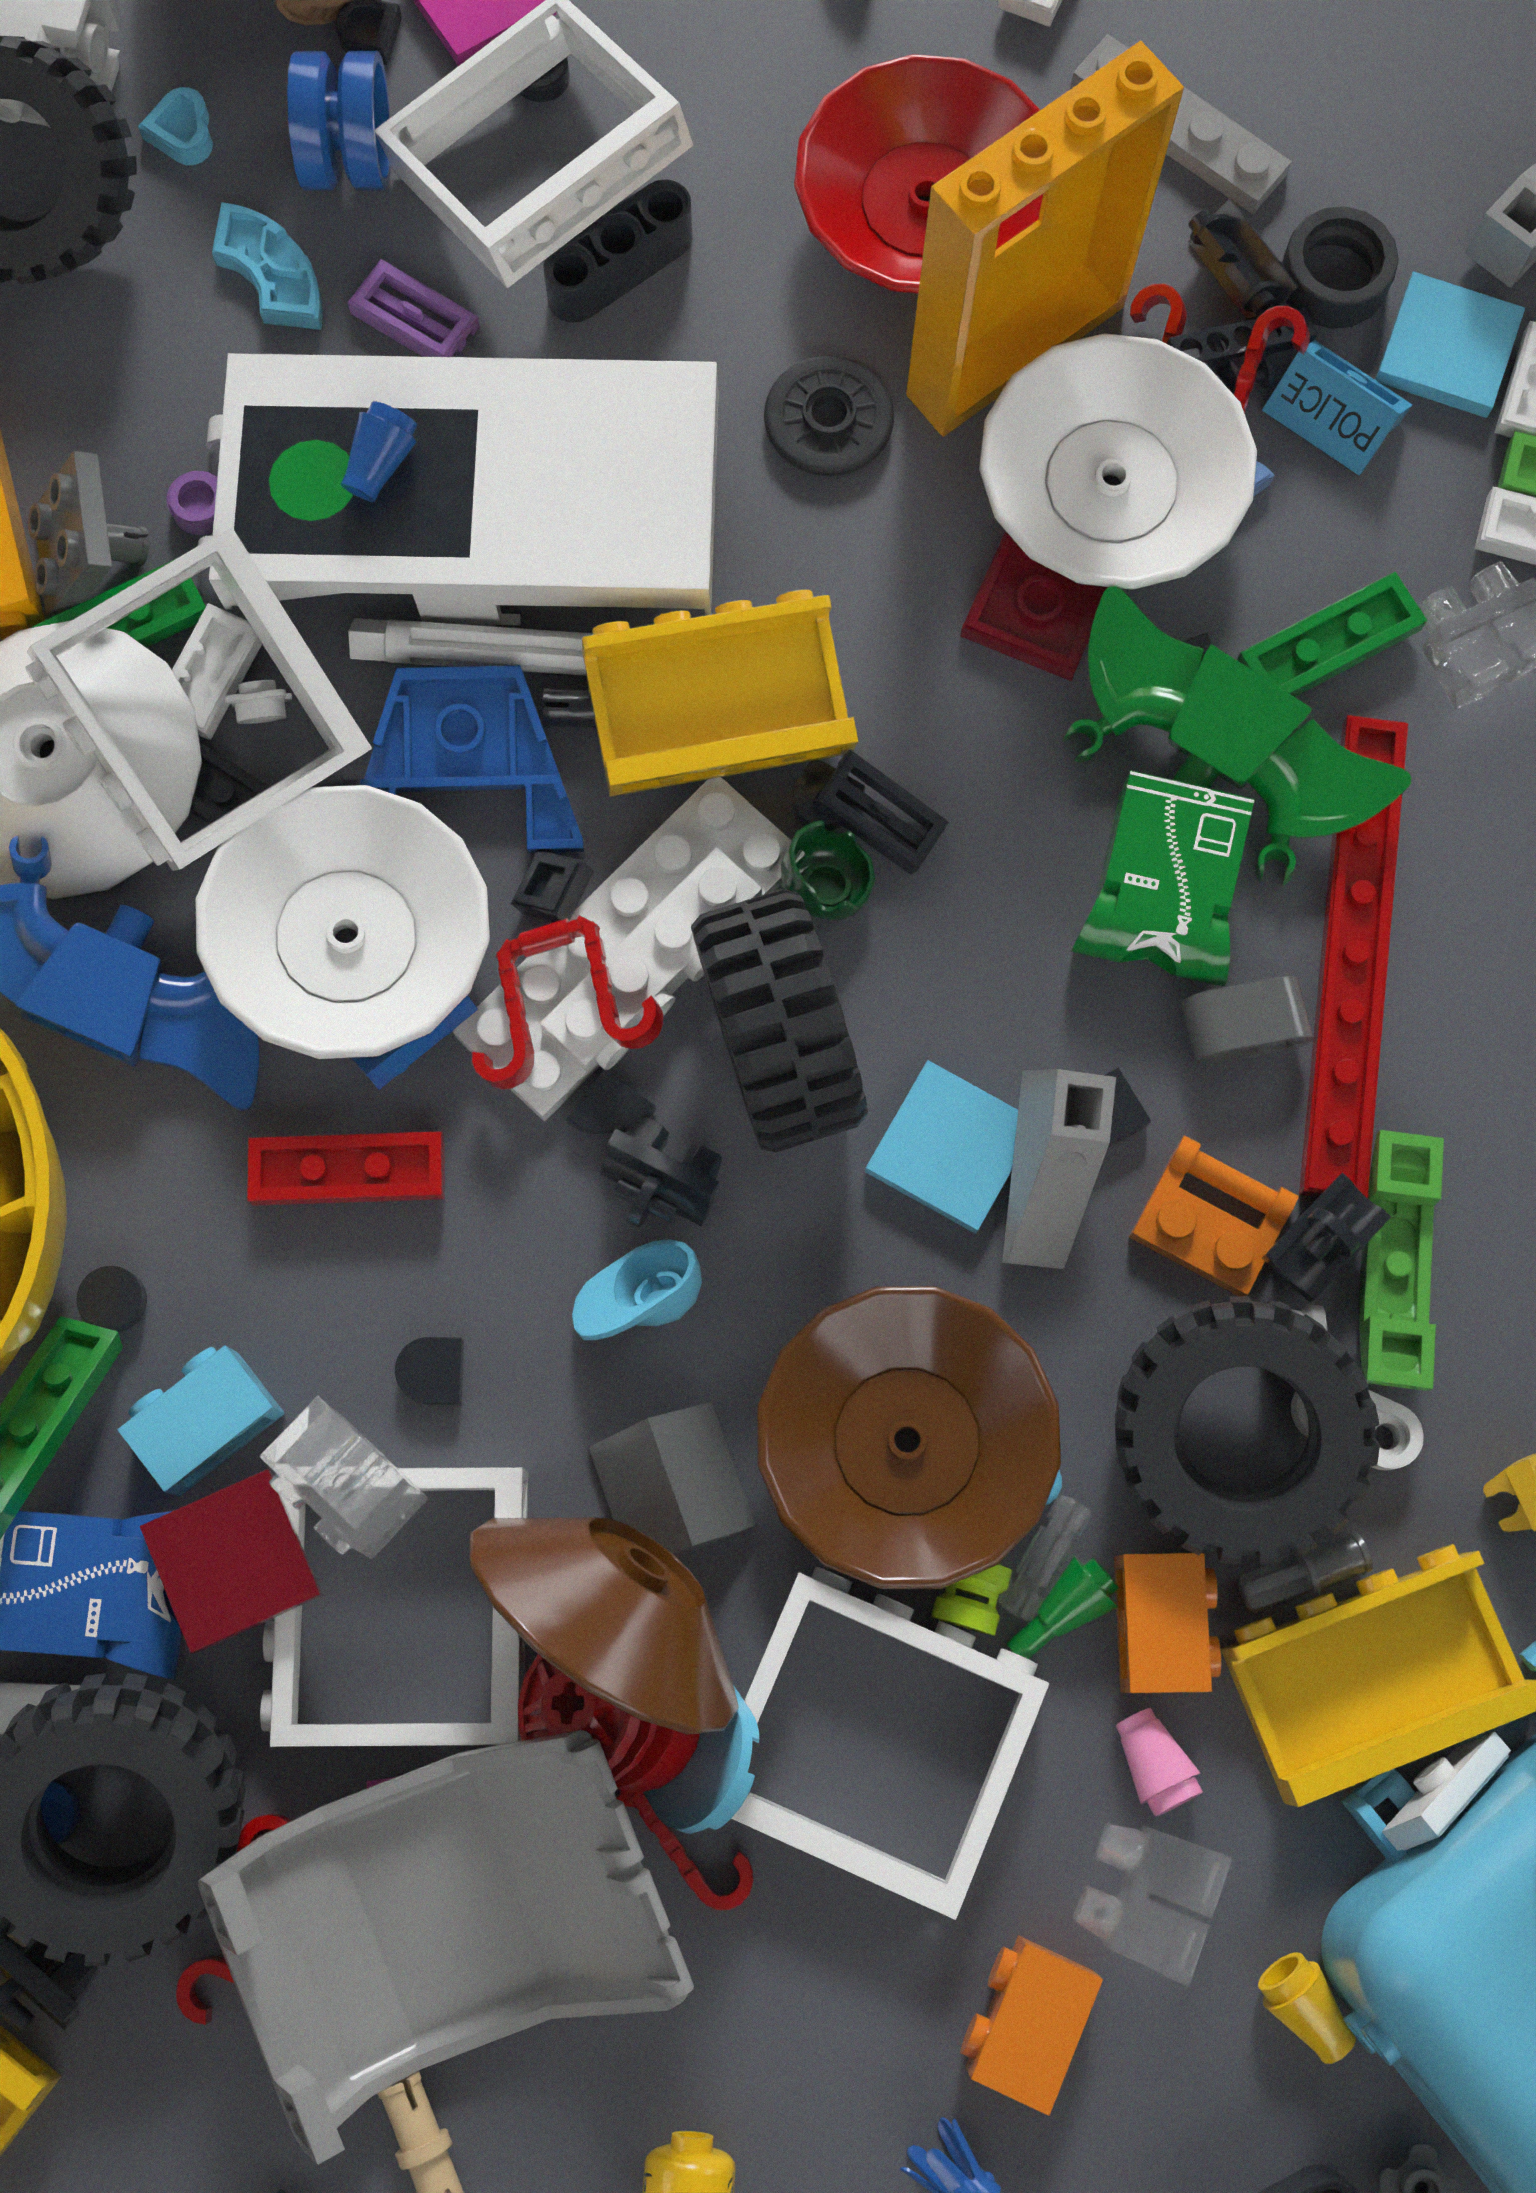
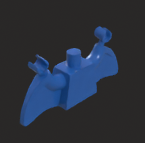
(114, 993)

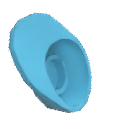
(641, 1288)

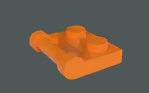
(1204, 1235)

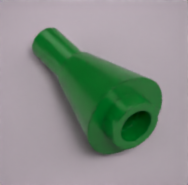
(1075, 1600)

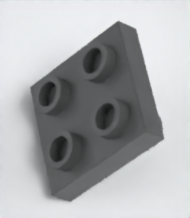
(74, 536)

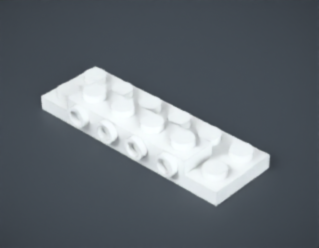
(697, 861)

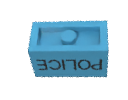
(1336, 406)

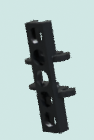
(1222, 362)

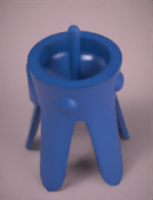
(943, 2173)

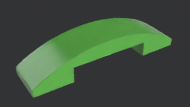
(1397, 1262)

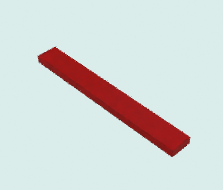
(1353, 979)

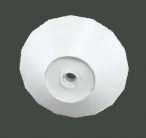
(1129, 414)
(61, 794)
(329, 866)

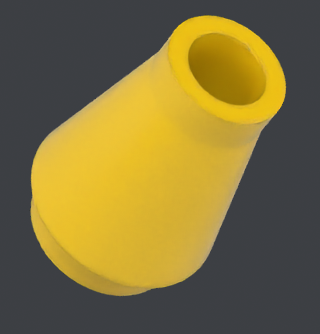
(1304, 2003)

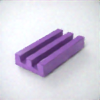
(451, 340)

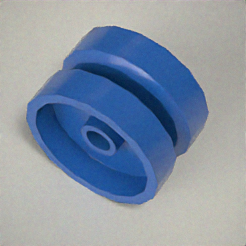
(336, 120)

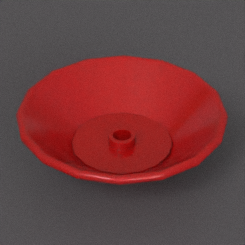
(885, 144)

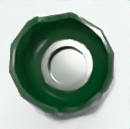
(833, 874)

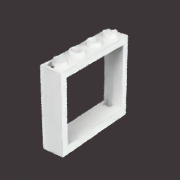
(580, 189)
(282, 643)
(947, 1644)
(283, 1645)

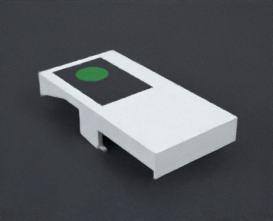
(518, 491)

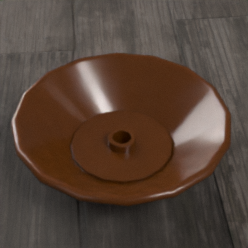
(924, 1367)
(610, 1615)

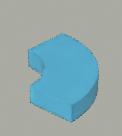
(272, 263)

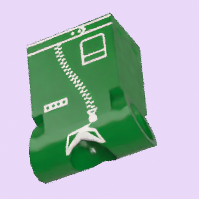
(1169, 878)

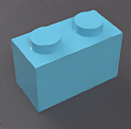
(199, 1419)

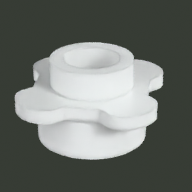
(259, 702)

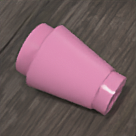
(1157, 1763)

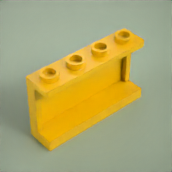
(717, 693)
(1377, 1676)

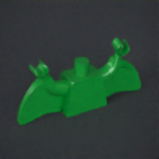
(1229, 728)

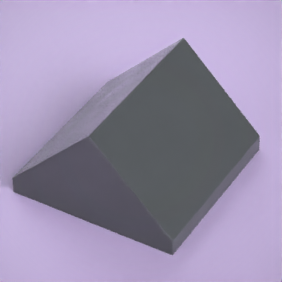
(674, 1479)

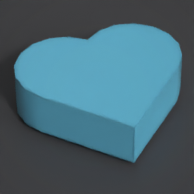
(179, 126)

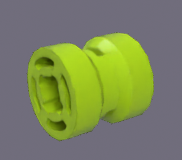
(972, 1613)

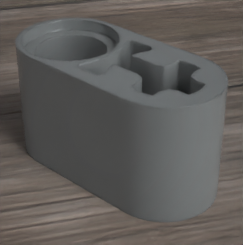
(1246, 1020)

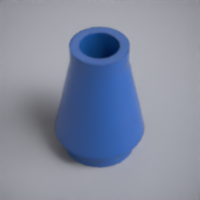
(378, 448)

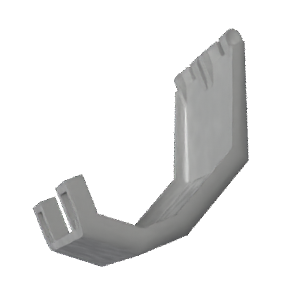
(439, 1923)

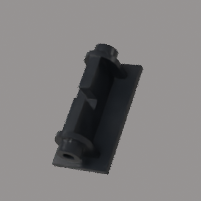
(1240, 260)

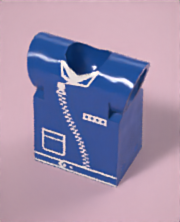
(86, 1592)

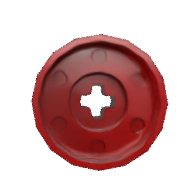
(637, 1751)

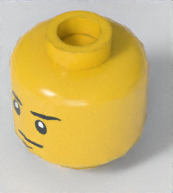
(689, 2166)

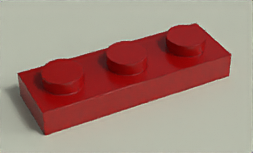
(346, 1168)

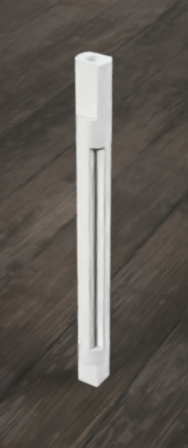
(466, 645)

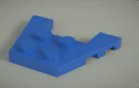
(472, 734)

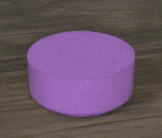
(192, 502)

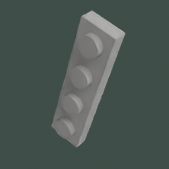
(1209, 142)

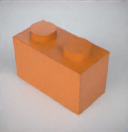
(1165, 1623)
(1030, 2024)

